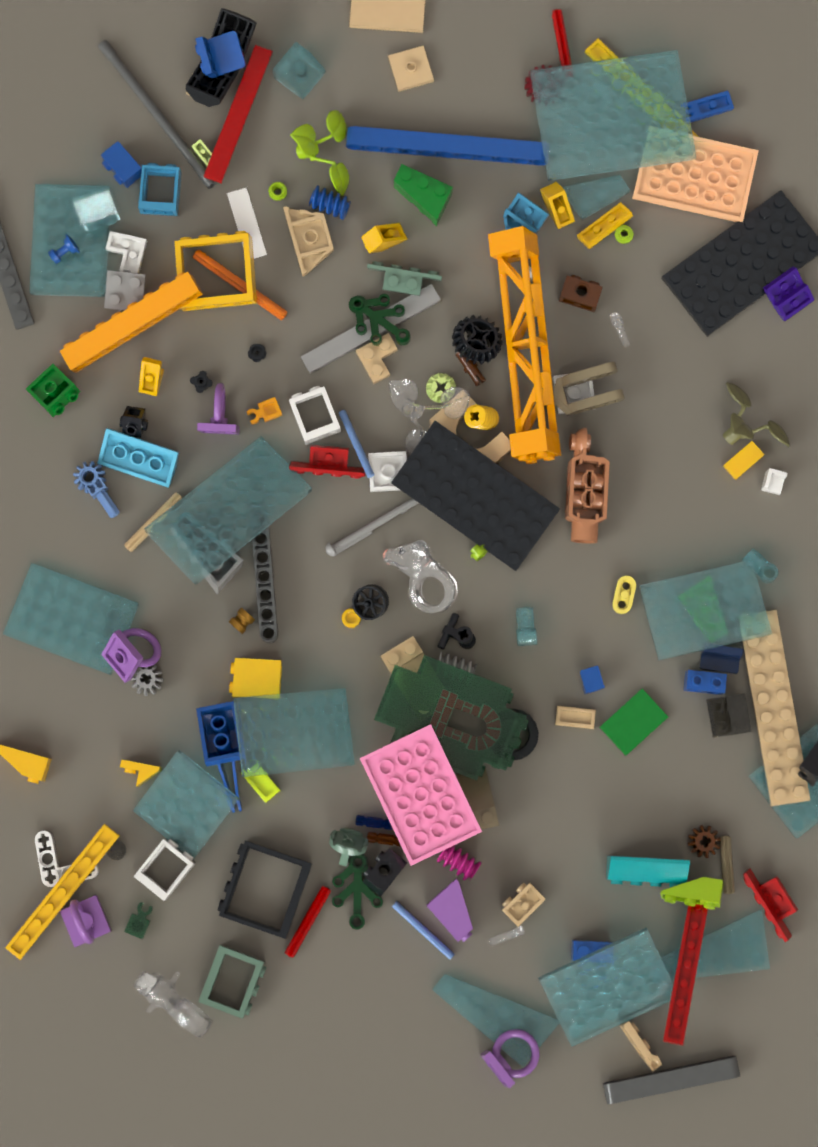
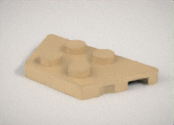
(309, 237)

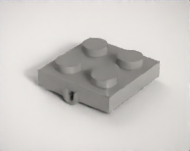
(123, 289)

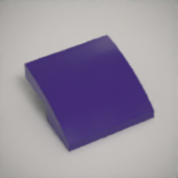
(788, 293)

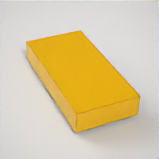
(743, 460)

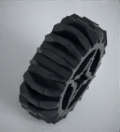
(476, 346)

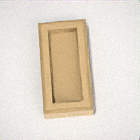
(575, 717)

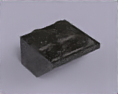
(728, 715)

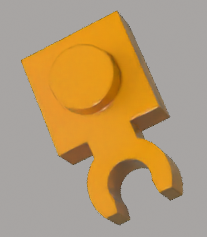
(267, 410)

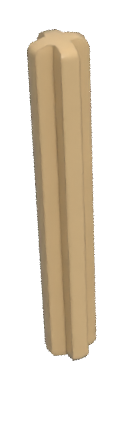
(140, 535)

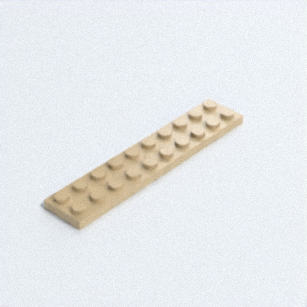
(775, 716)

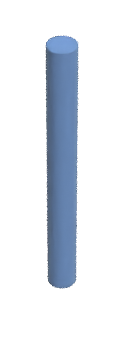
(356, 444)
(423, 930)

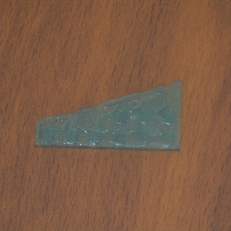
(729, 949)

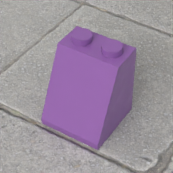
(452, 911)

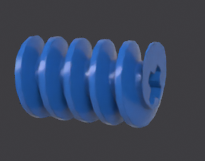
(329, 203)

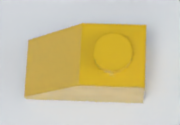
(557, 204)
(383, 237)

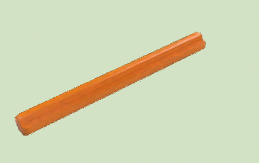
(238, 283)

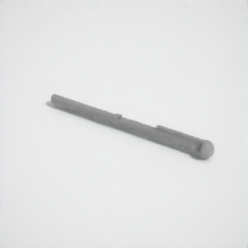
(333, 550)

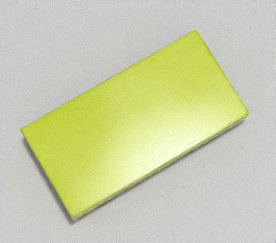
(263, 786)

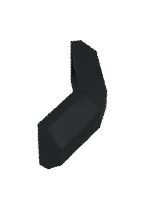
(210, 90)

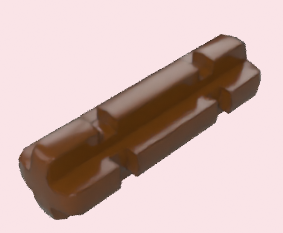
(386, 839)

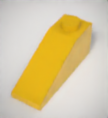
(27, 764)

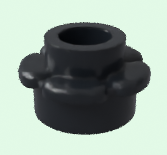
(253, 349)

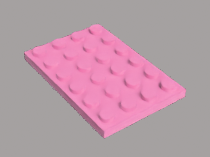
(420, 795)

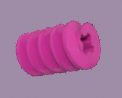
(459, 861)

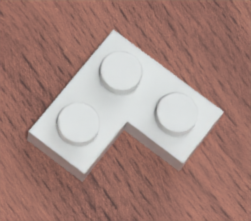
(131, 248)

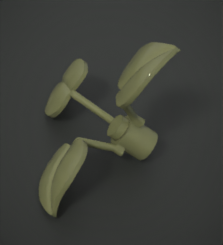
(740, 429)

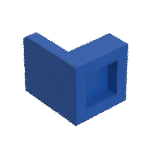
(591, 680)

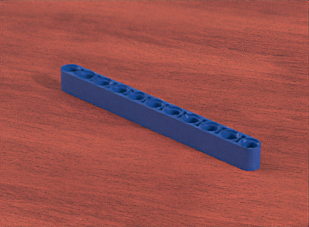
(445, 145)

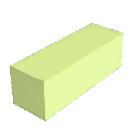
(202, 152)

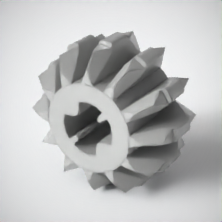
(143, 685)

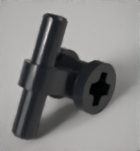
(458, 634)

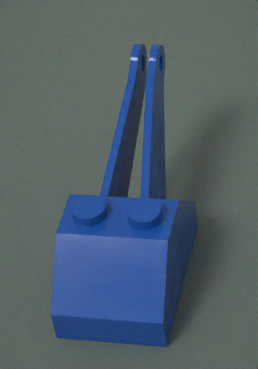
(220, 740)

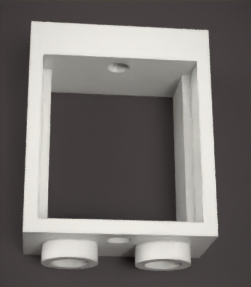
(321, 432)
(150, 883)

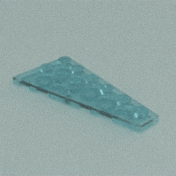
(496, 1015)

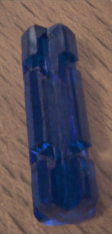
(373, 822)

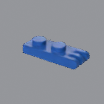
(710, 106)

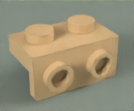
(523, 903)

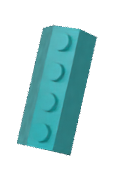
(647, 870)

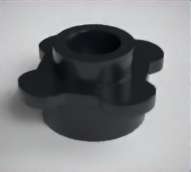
(200, 387)

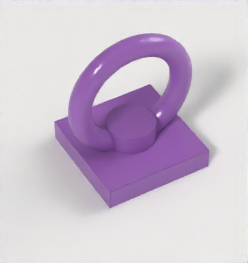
(219, 422)
(124, 656)
(85, 921)
(499, 1064)

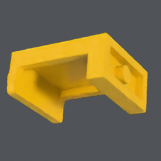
(255, 677)

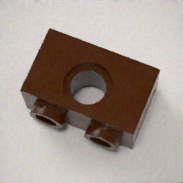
(570, 296)

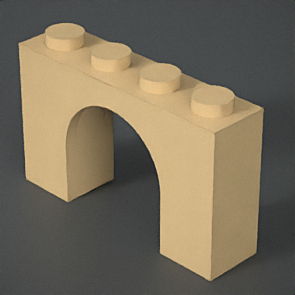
(495, 450)

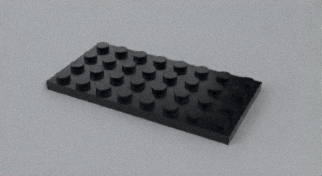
(742, 260)
(475, 495)

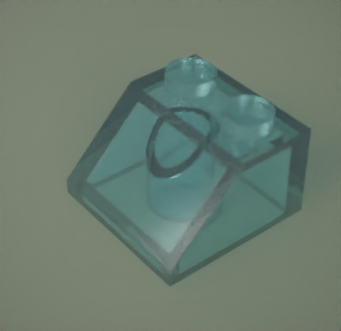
(298, 70)
(96, 209)

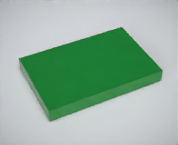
(633, 722)

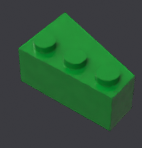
(423, 191)

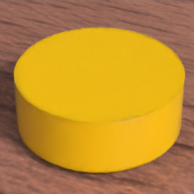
(350, 618)

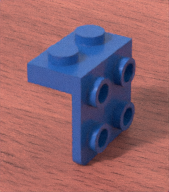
(220, 54)

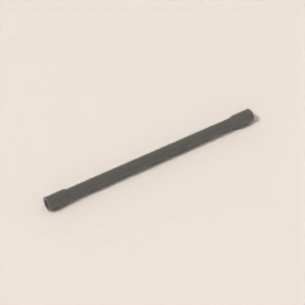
(112, 56)

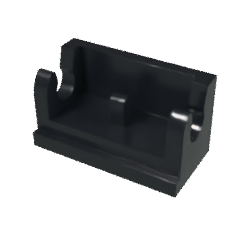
(810, 766)

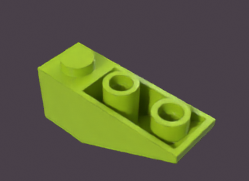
(699, 891)

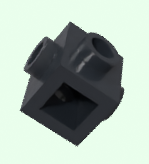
(133, 421)

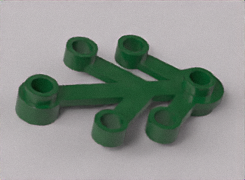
(378, 317)
(357, 887)

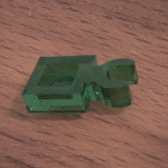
(138, 923)

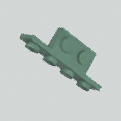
(403, 280)

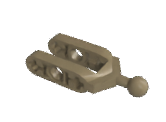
(580, 377)

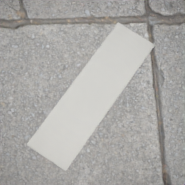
(246, 219)

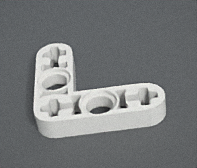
(58, 871)

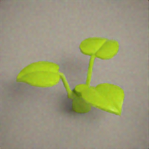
(308, 148)

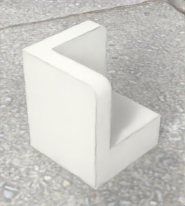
(773, 481)

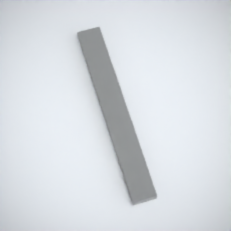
(351, 340)

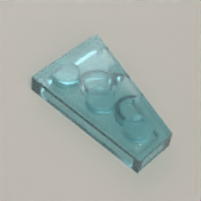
(595, 194)

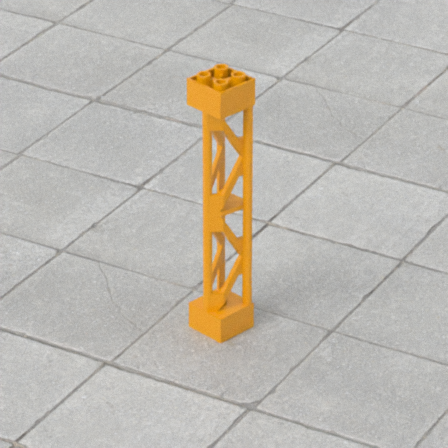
(526, 444)

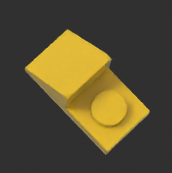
(150, 376)
(145, 773)

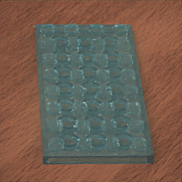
(228, 510)

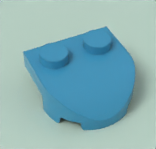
(524, 213)

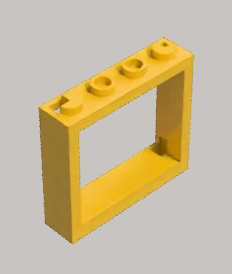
(228, 300)

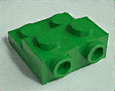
(53, 390)

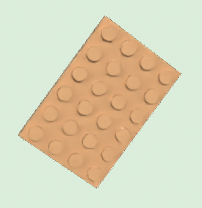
(710, 185)

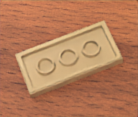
(388, 15)

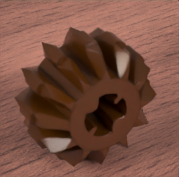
(699, 836)

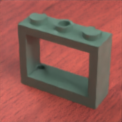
(213, 974)

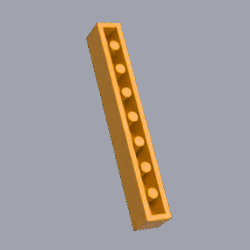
(131, 322)

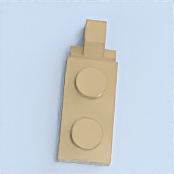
(640, 1045)

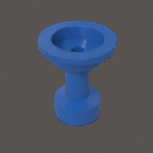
(69, 245)

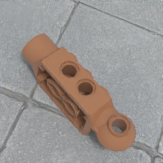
(585, 489)

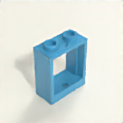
(159, 208)

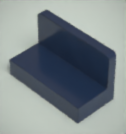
(721, 659)

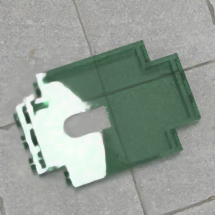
(429, 697)

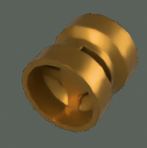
(241, 620)

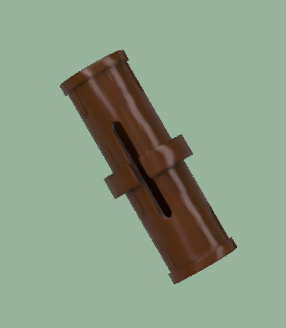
(471, 369)

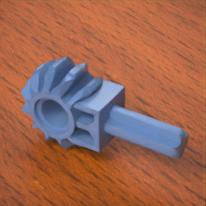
(96, 487)

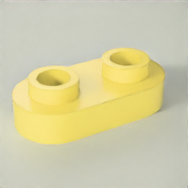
(624, 595)

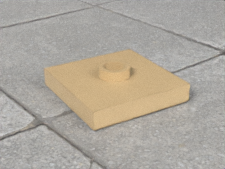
(410, 68)

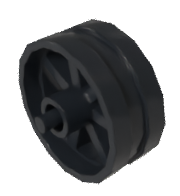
(370, 602)

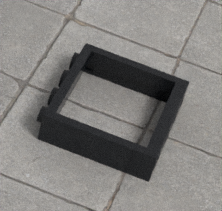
(230, 888)

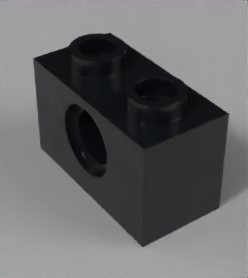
(379, 882)

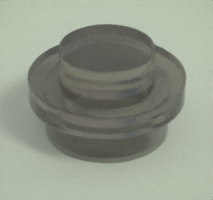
(117, 851)

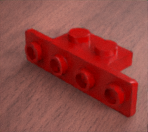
(328, 460)
(774, 900)

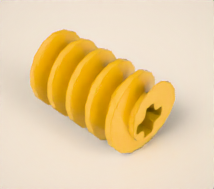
(481, 417)

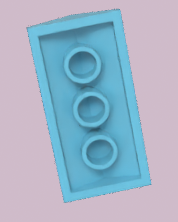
(138, 457)

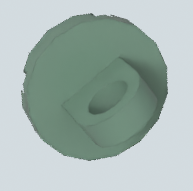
(348, 843)

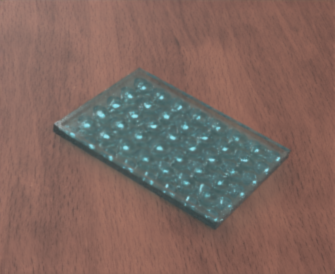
(613, 115)

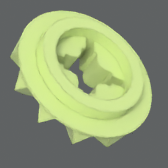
(431, 386)

